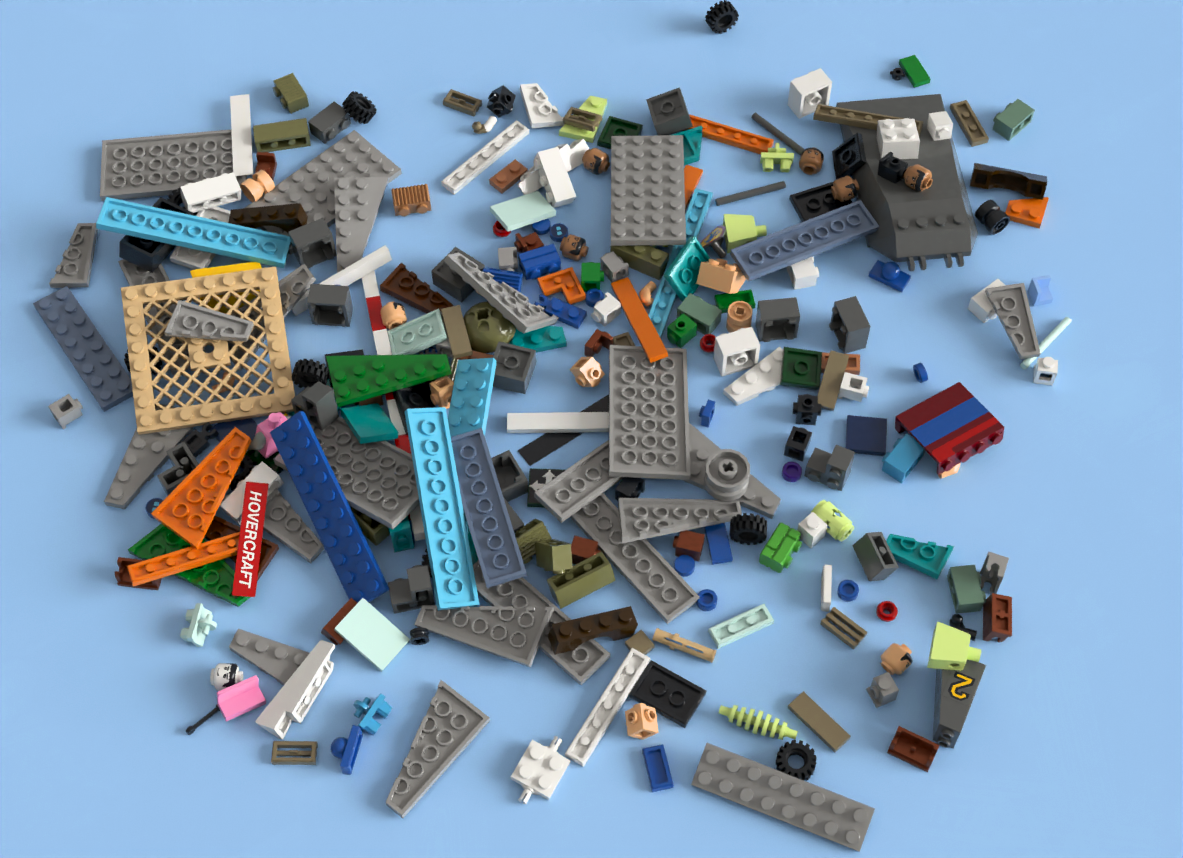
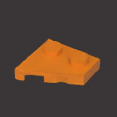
(1027, 211)

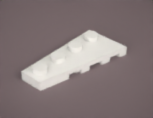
(758, 379)

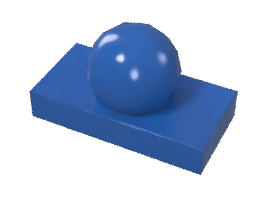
(890, 275)
(347, 749)

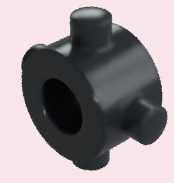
(897, 74)

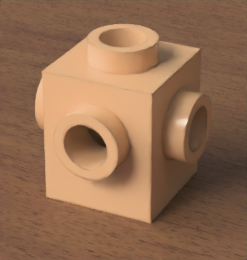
(587, 372)
(442, 391)
(641, 721)

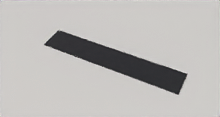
(552, 441)

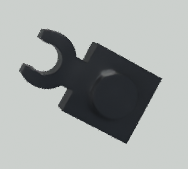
(198, 441)

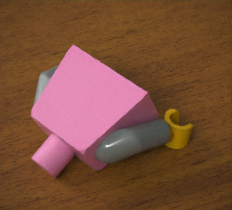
(263, 440)

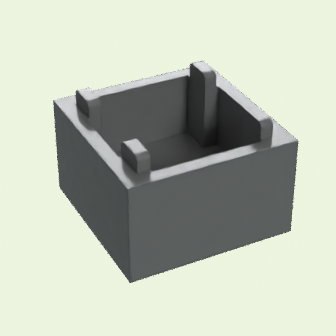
(669, 112)
(312, 243)
(451, 281)
(330, 305)
(777, 319)
(849, 325)
(513, 367)
(510, 476)

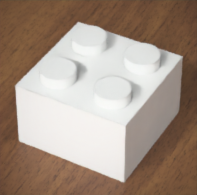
(808, 92)
(898, 137)
(736, 351)

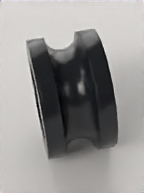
(419, 636)

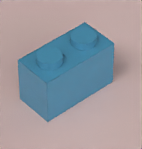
(903, 458)

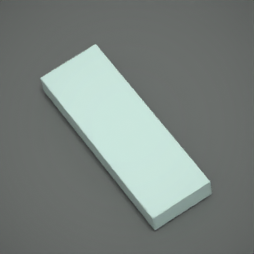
(741, 626)

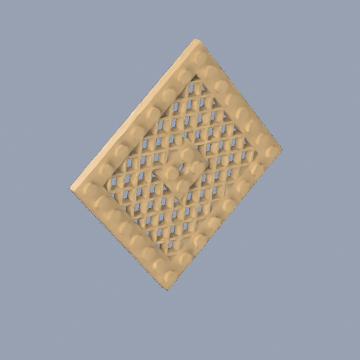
(226, 410)

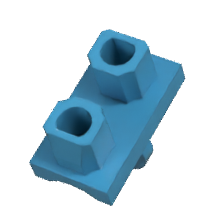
(379, 706)

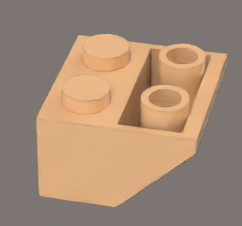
(720, 276)

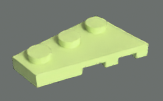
(592, 104)

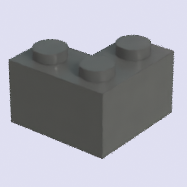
(317, 404)
(183, 465)
(830, 468)
(411, 592)

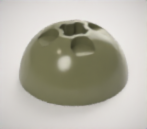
(487, 327)

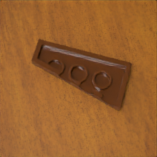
(410, 290)
(221, 527)

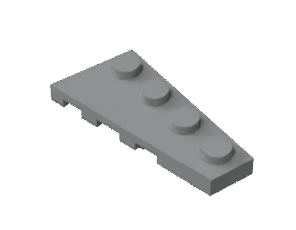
(77, 259)
(289, 528)

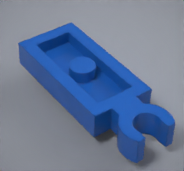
(564, 311)

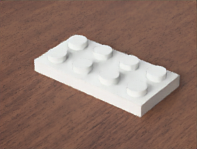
(195, 258)

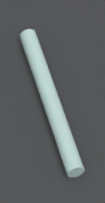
(1047, 341)

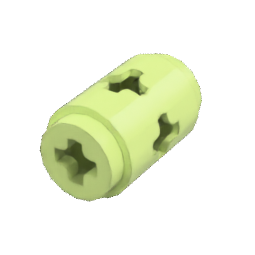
(840, 527)

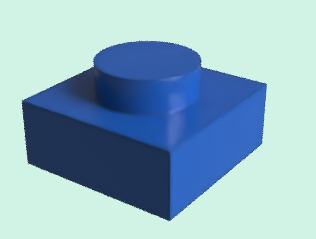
(707, 412)

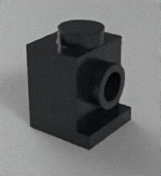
(892, 168)
(797, 443)
(630, 488)

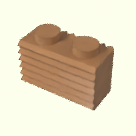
(411, 200)

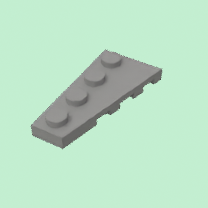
(1015, 316)
(203, 323)
(268, 655)

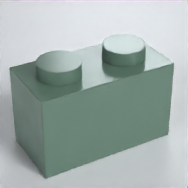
(1013, 119)
(702, 313)
(966, 589)

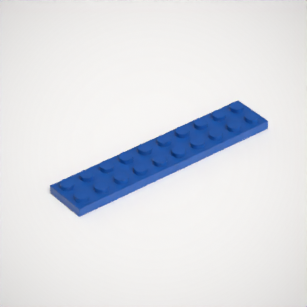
(329, 509)

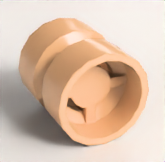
(255, 187)
(738, 316)

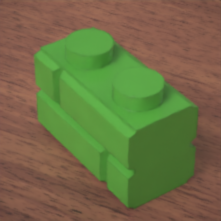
(780, 548)

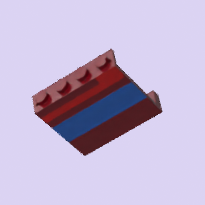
(951, 426)

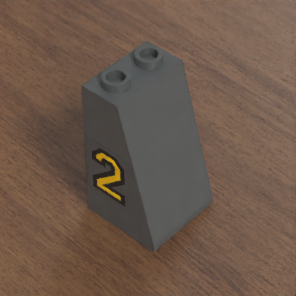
(953, 700)

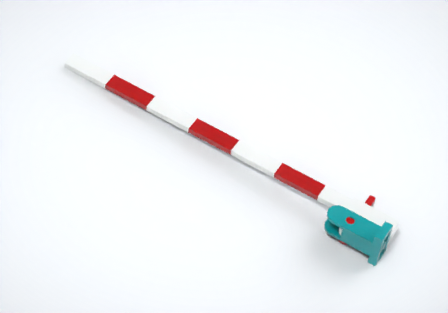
(401, 534)

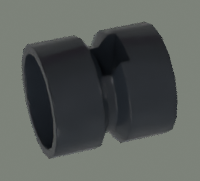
(993, 218)

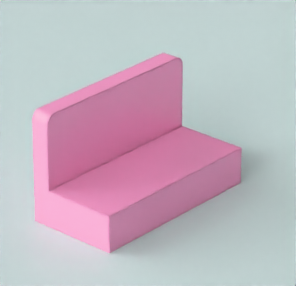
(240, 698)

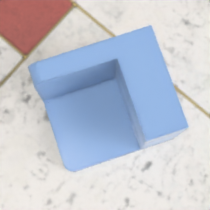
(1039, 290)

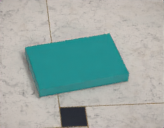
(685, 268)
(369, 423)

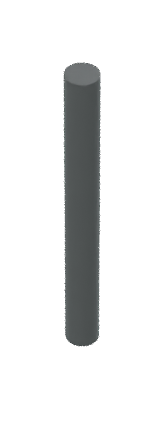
(793, 145)
(750, 193)

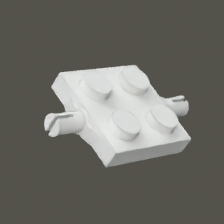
(540, 770)

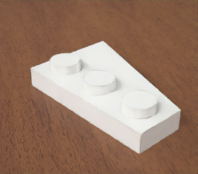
(538, 108)

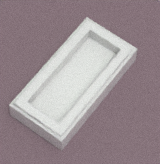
(826, 581)

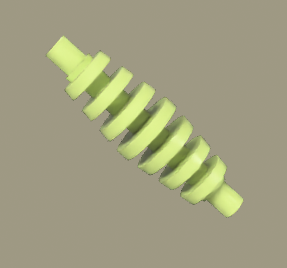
(750, 719)

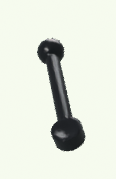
(191, 729)

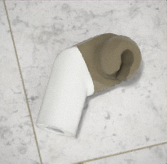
(484, 128)

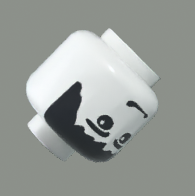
(225, 675)

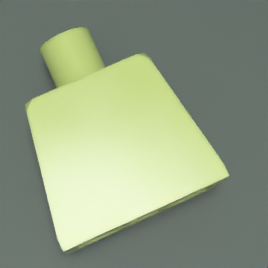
(741, 230)
(951, 648)

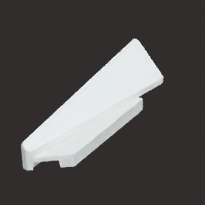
(571, 156)
(298, 692)

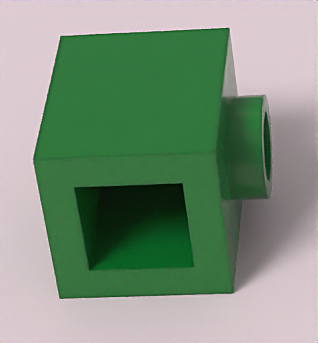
(591, 276)
(681, 330)

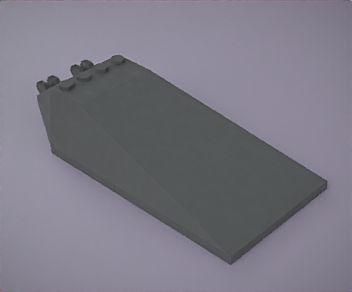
(912, 222)

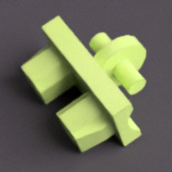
(776, 156)

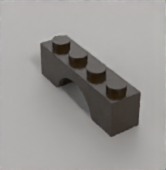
(995, 177)
(283, 216)
(570, 634)

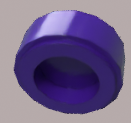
(791, 471)

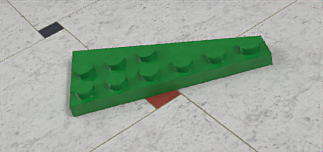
(369, 376)
(213, 578)

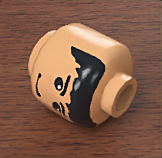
(393, 315)
(896, 659)

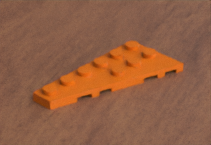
(197, 498)

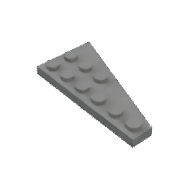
(355, 214)
(291, 290)
(501, 296)
(140, 461)
(757, 496)
(657, 517)
(494, 629)
(441, 738)

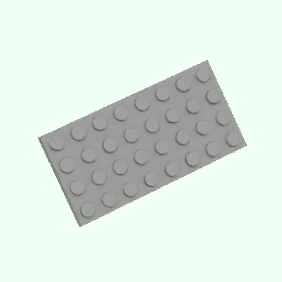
(163, 163)
(314, 182)
(647, 190)
(648, 414)
(372, 475)

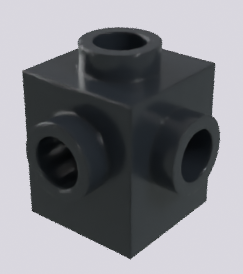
(501, 101)
(806, 409)

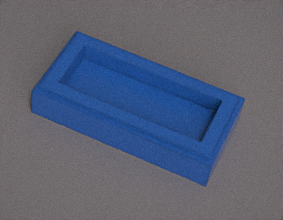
(718, 543)
(657, 768)

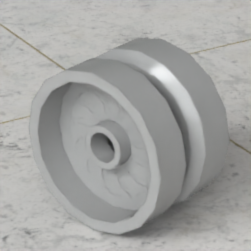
(727, 475)

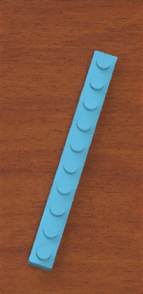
(666, 295)

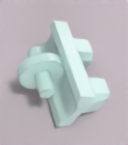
(200, 625)

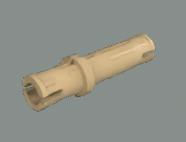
(660, 636)

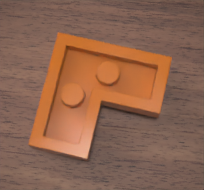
(563, 281)

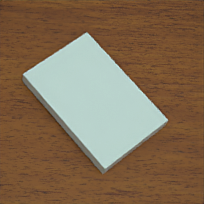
(522, 211)
(418, 334)
(371, 634)

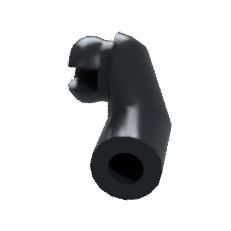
(957, 622)

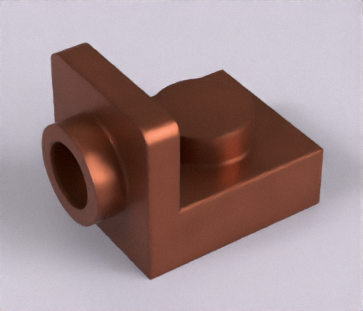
(266, 162)
(528, 242)
(596, 342)

